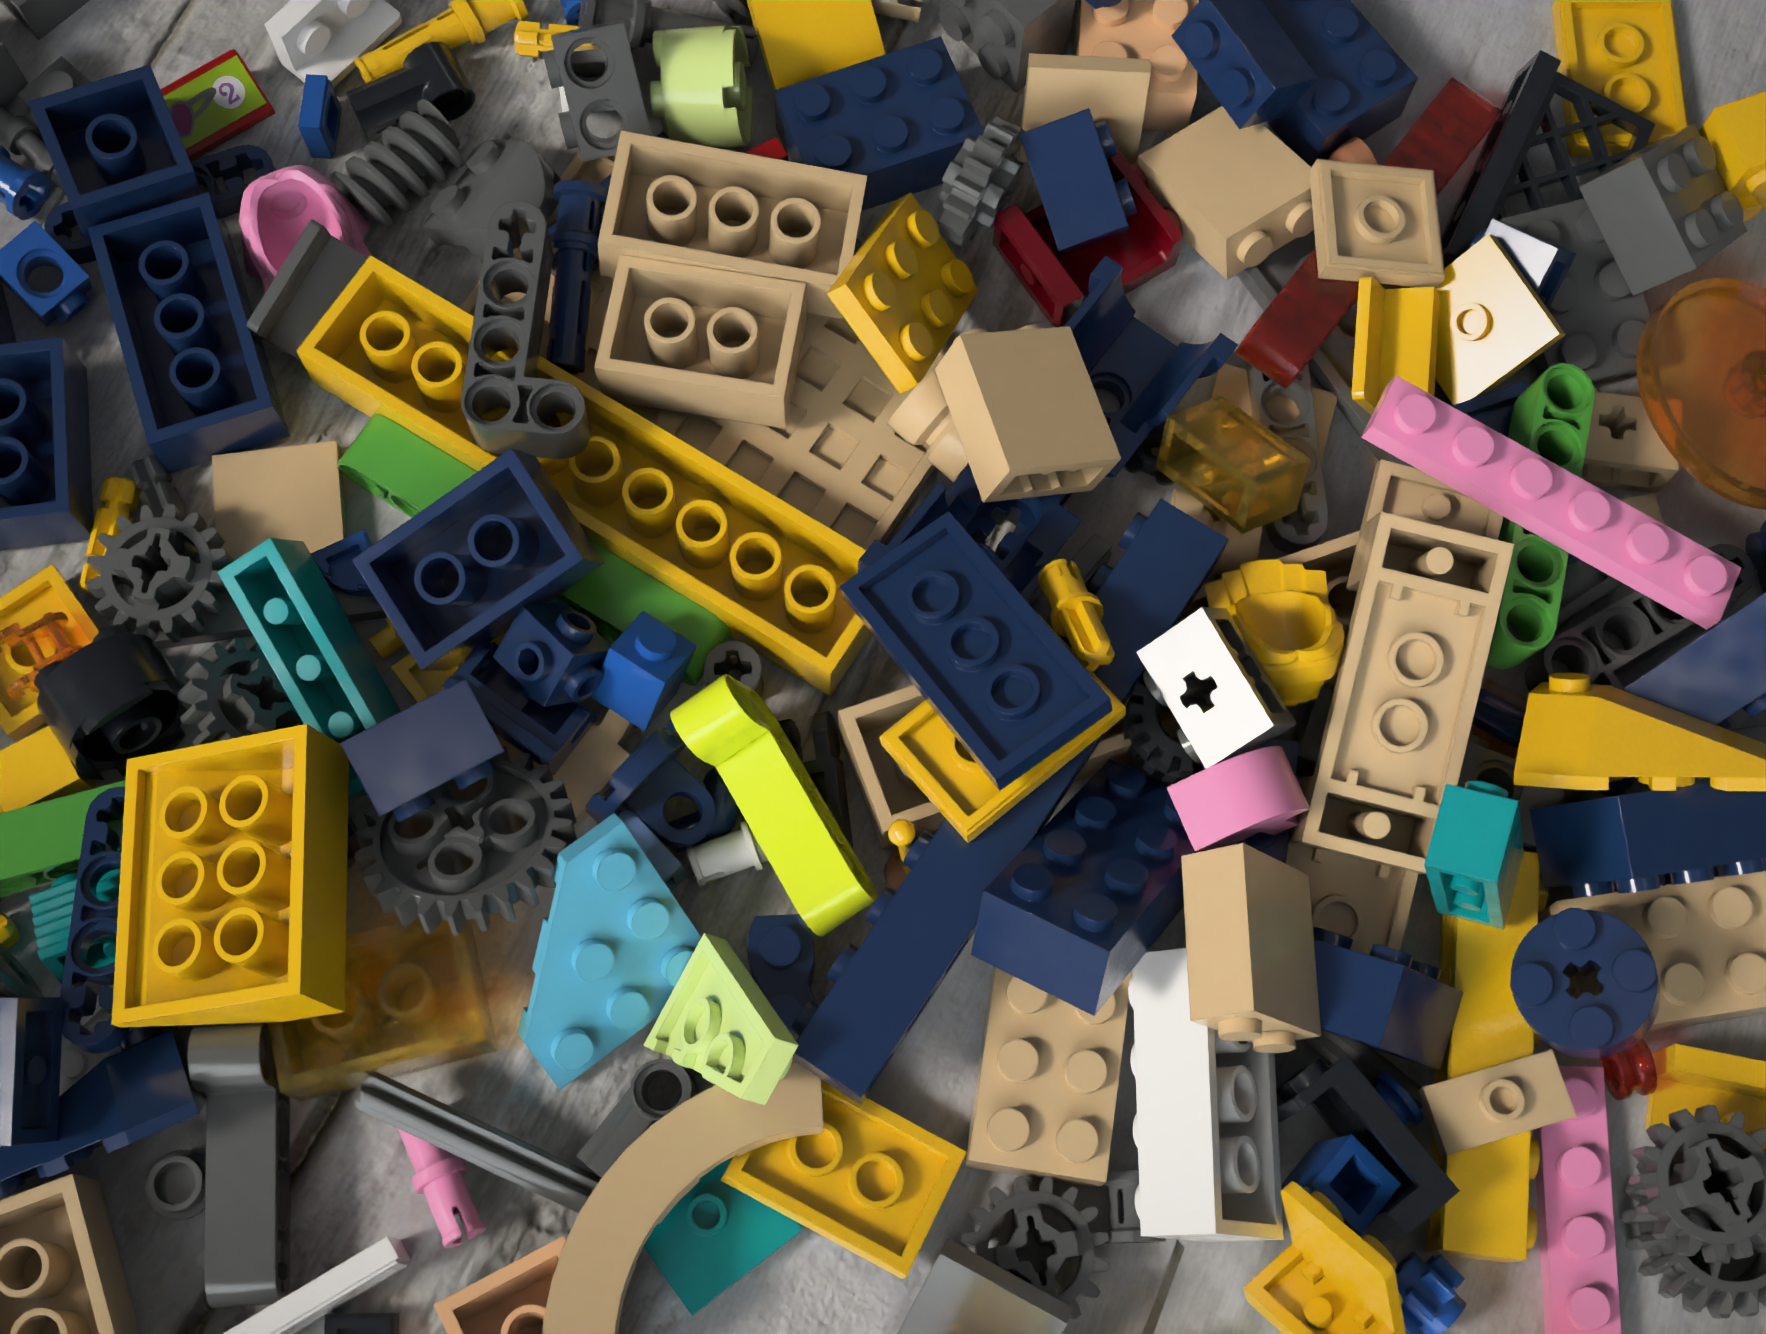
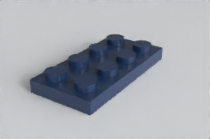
(976, 650)

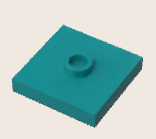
(715, 1239)

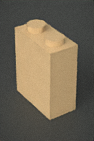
(1231, 190)
(1026, 413)
(1250, 948)

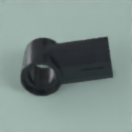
(427, 74)

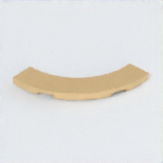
(649, 1182)

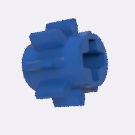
(1429, 1293)

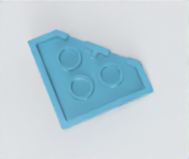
(603, 953)

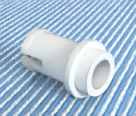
(726, 855)

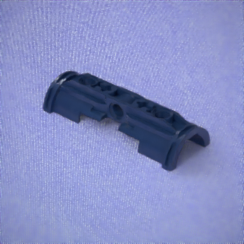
(1121, 357)

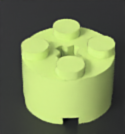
(703, 86)

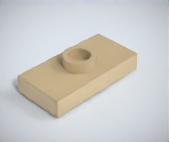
(1496, 1103)

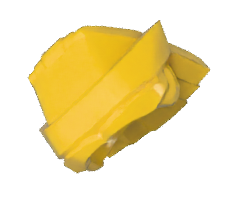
(1285, 623)

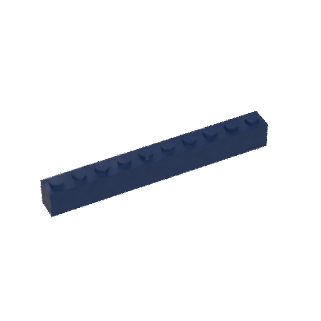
(937, 906)

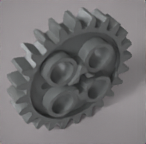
(471, 848)

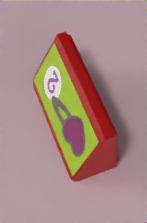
(215, 103)

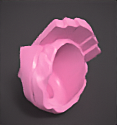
(279, 209)

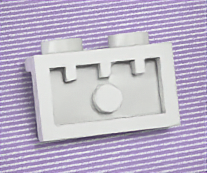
(329, 34)

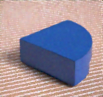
(337, 564)

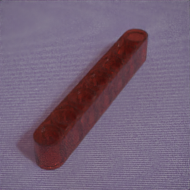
(1312, 306)

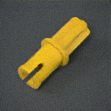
(1076, 613)

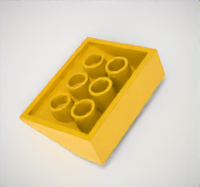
(234, 882)

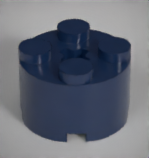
(1580, 944)

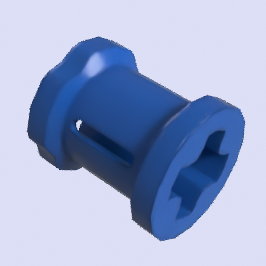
(22, 188)

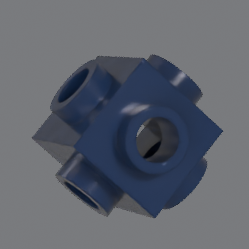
(553, 653)

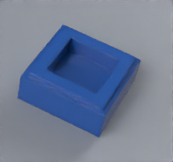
(319, 116)

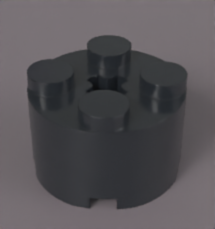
(112, 701)

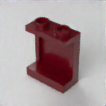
(1061, 282)

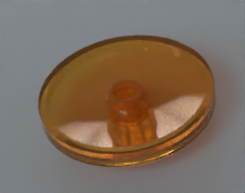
(1707, 384)

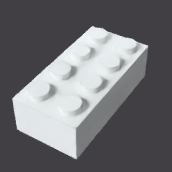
(1200, 1118)

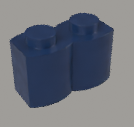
(782, 962)

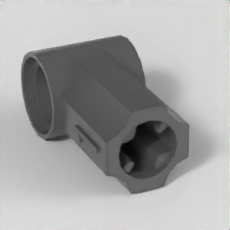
(632, 1115)

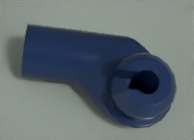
(725, 807)

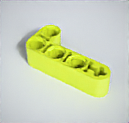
(781, 804)

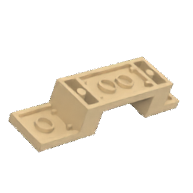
(1400, 701)

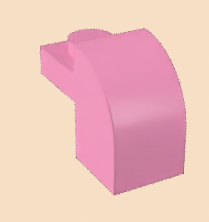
(1239, 799)

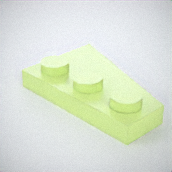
(724, 1025)

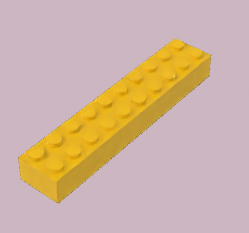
(632, 489)

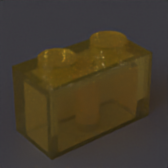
(1232, 464)

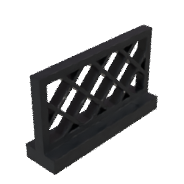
(1515, 132)

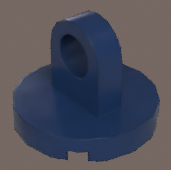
(651, 779)

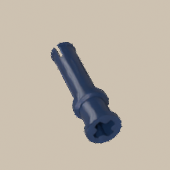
(575, 253)

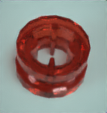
(1630, 1072)

